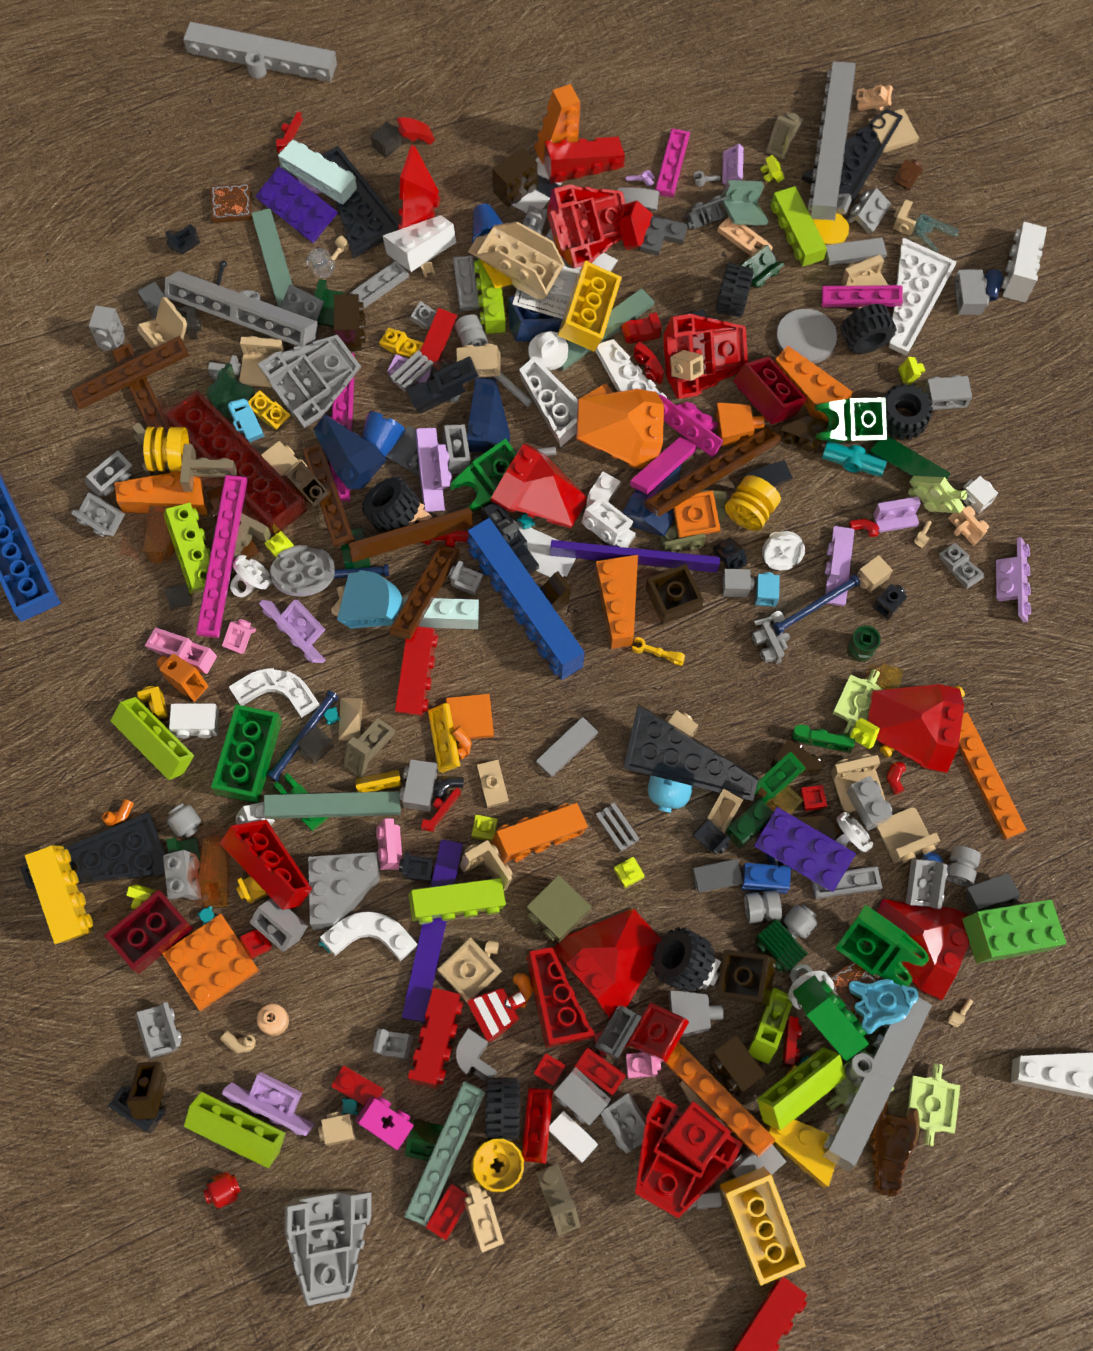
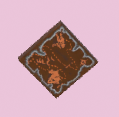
(231, 203)
(842, 980)

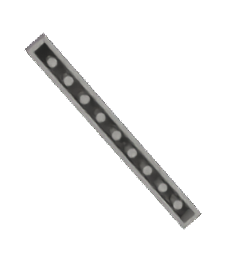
(833, 141)

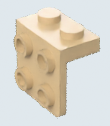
(864, 273)
(165, 327)
(254, 352)
(849, 772)
(907, 836)
(489, 856)

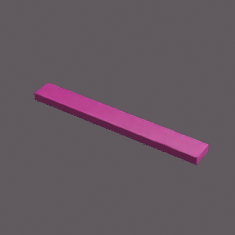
(343, 413)
(221, 556)

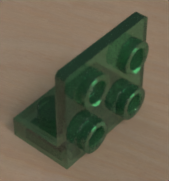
(228, 389)

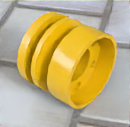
(164, 449)
(752, 503)
(507, 1176)

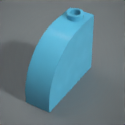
(369, 601)

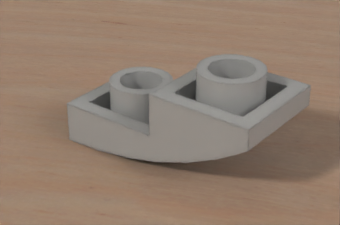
(646, 197)
(423, 316)
(959, 565)

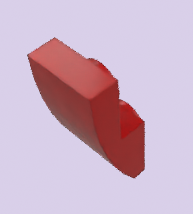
(414, 130)
(653, 368)

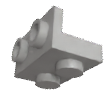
(869, 209)
(99, 515)
(182, 875)
(926, 883)
(158, 1030)
(625, 1123)

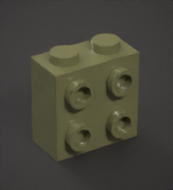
(558, 909)

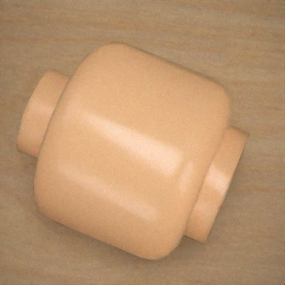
(278, 1025)

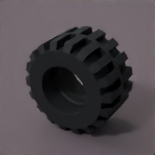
(734, 290)
(868, 329)
(916, 402)
(390, 505)
(683, 959)
(502, 1108)

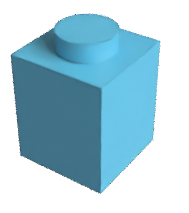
(767, 589)

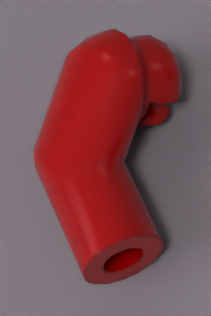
(866, 524)
(894, 775)

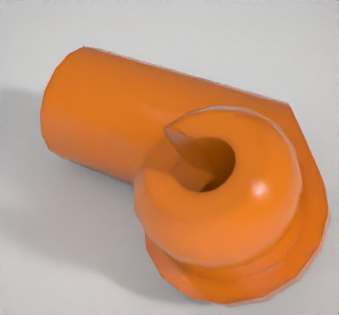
(464, 742)
(119, 816)
(524, 985)

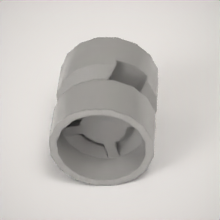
(470, 331)
(963, 862)
(762, 906)

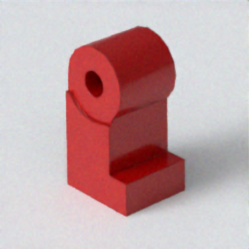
(642, 329)

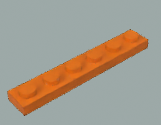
(989, 780)
(720, 1101)

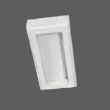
(572, 1136)

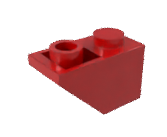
(633, 224)

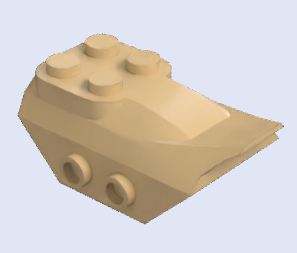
(521, 255)

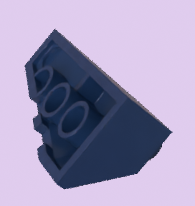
(528, 323)
(487, 417)
(349, 454)
(645, 519)

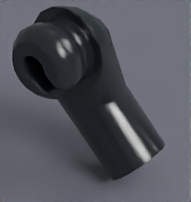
(445, 783)

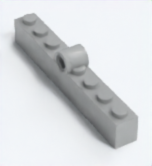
(260, 52)
(241, 308)
(872, 1086)

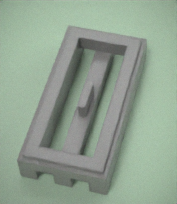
(415, 361)
(607, 811)

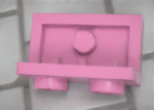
(389, 845)

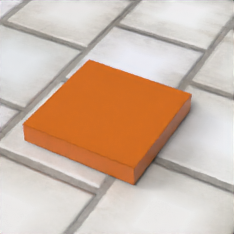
(697, 515)
(472, 715)

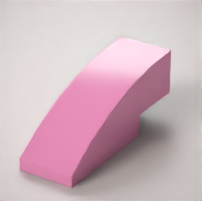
(169, 643)

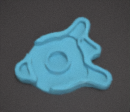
(882, 1002)

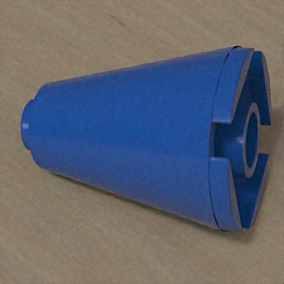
(484, 220)
(382, 432)

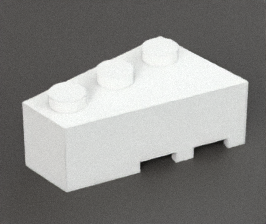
(420, 242)

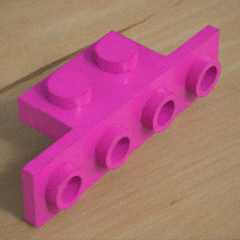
(692, 425)

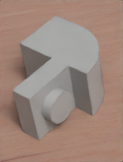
(468, 1055)

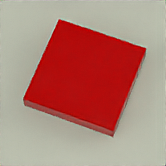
(658, 1032)
(697, 1136)

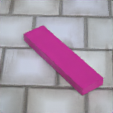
(672, 162)
(862, 296)
(663, 465)

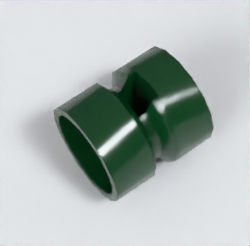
(863, 643)

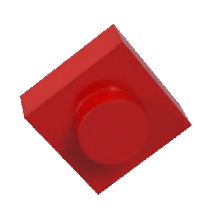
(813, 797)
(255, 943)
(549, 1069)

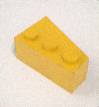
(805, 1148)

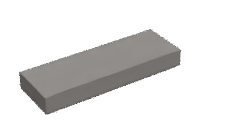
(855, 251)
(381, 283)
(466, 283)
(567, 747)
(852, 882)

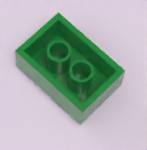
(831, 1017)

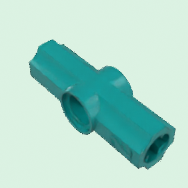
(854, 458)

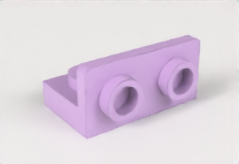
(897, 514)

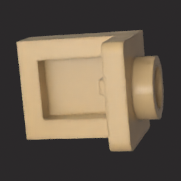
(902, 223)

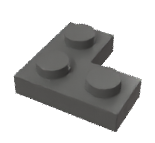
(660, 230)

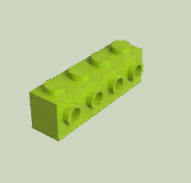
(798, 226)
(491, 301)
(188, 545)
(152, 738)
(456, 900)
(801, 1088)
(234, 1129)

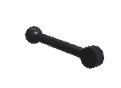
(223, 264)

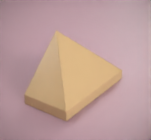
(350, 718)
(724, 810)

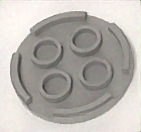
(807, 333)
(302, 570)

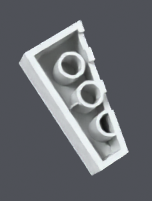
(1025, 262)
(552, 399)
(1057, 1073)

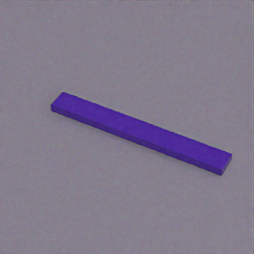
(645, 556)
(431, 938)

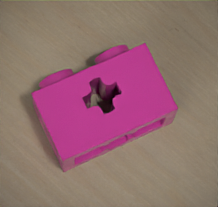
(371, 1117)

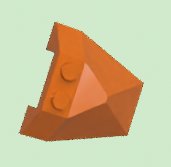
(623, 425)

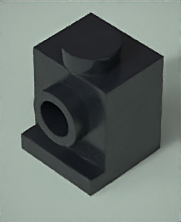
(885, 605)

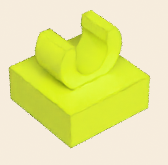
(774, 170)
(910, 370)
(278, 544)
(865, 733)
(484, 828)
(629, 872)
(139, 894)

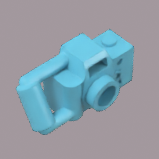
(246, 418)

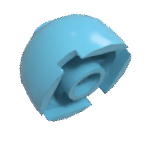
(668, 793)

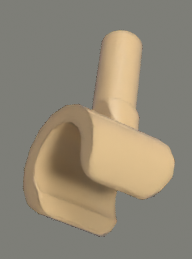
(342, 245)
(427, 267)
(921, 538)
(491, 948)
(958, 1018)

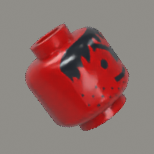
(222, 1190)

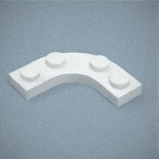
(605, 488)
(275, 681)
(369, 925)

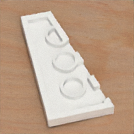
(621, 370)

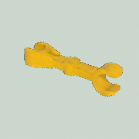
(675, 657)

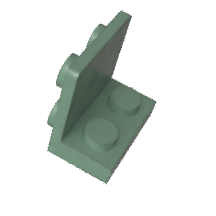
(743, 202)

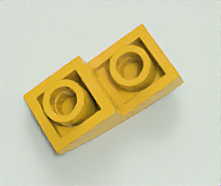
(399, 344)
(267, 411)

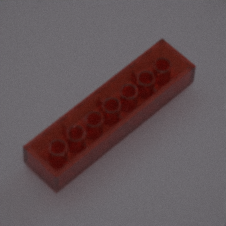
(215, 438)

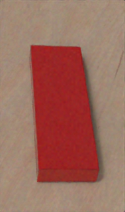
(438, 335)
(537, 1125)

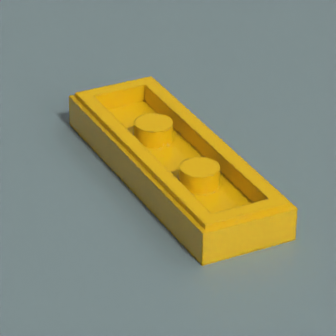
(443, 739)

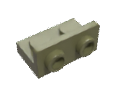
(671, 543)

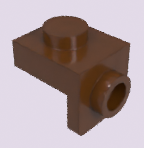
(908, 173)

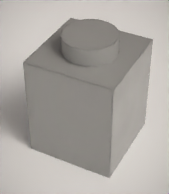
(737, 583)

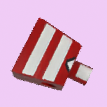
(496, 1012)

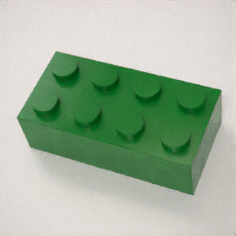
(246, 754)

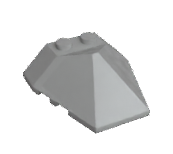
(310, 376)
(326, 1240)

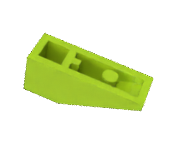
(770, 1027)

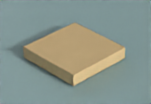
(903, 135)
(469, 970)

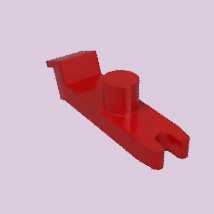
(290, 131)
(451, 538)
(443, 807)

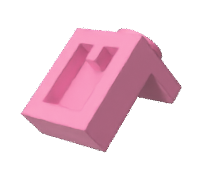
(238, 635)
(641, 1065)

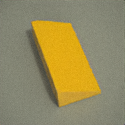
(378, 782)

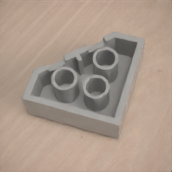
(339, 885)

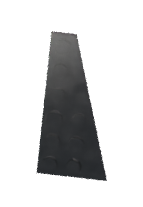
(860, 156)
(364, 213)
(672, 754)
(116, 854)

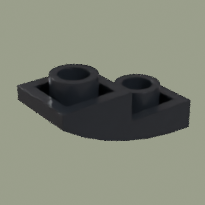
(774, 473)

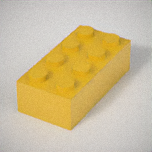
(589, 306)
(59, 893)
(762, 1225)

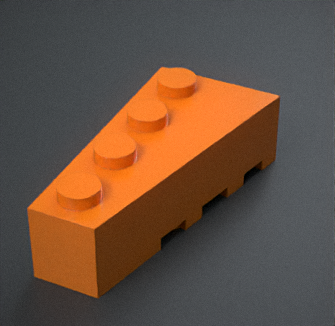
(561, 119)
(811, 381)
(159, 490)
(618, 597)
(538, 833)

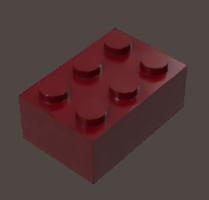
(769, 390)
(148, 932)

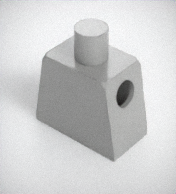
(695, 1009)

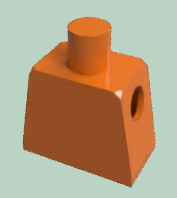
(736, 423)
(182, 676)

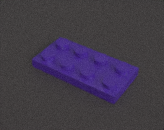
(296, 204)
(804, 849)

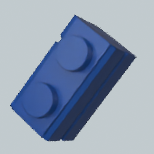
(765, 878)

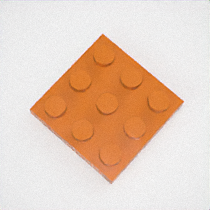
(210, 962)

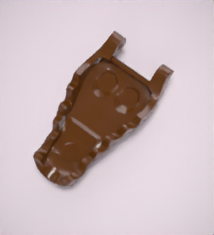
(892, 1146)

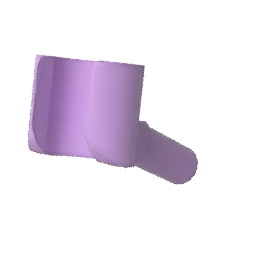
(646, 177)

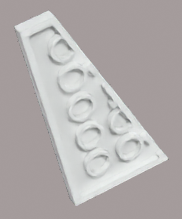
(923, 278)

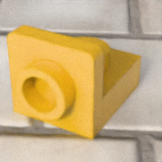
(156, 700)
(250, 890)

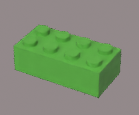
(1014, 931)

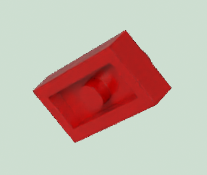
(792, 1033)
(600, 1071)
(356, 1086)
(448, 1212)

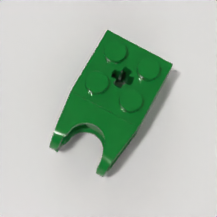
(854, 420)
(482, 473)
(880, 947)

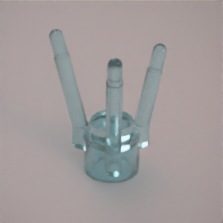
(926, 224)

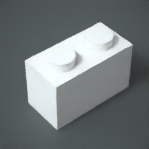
(194, 720)

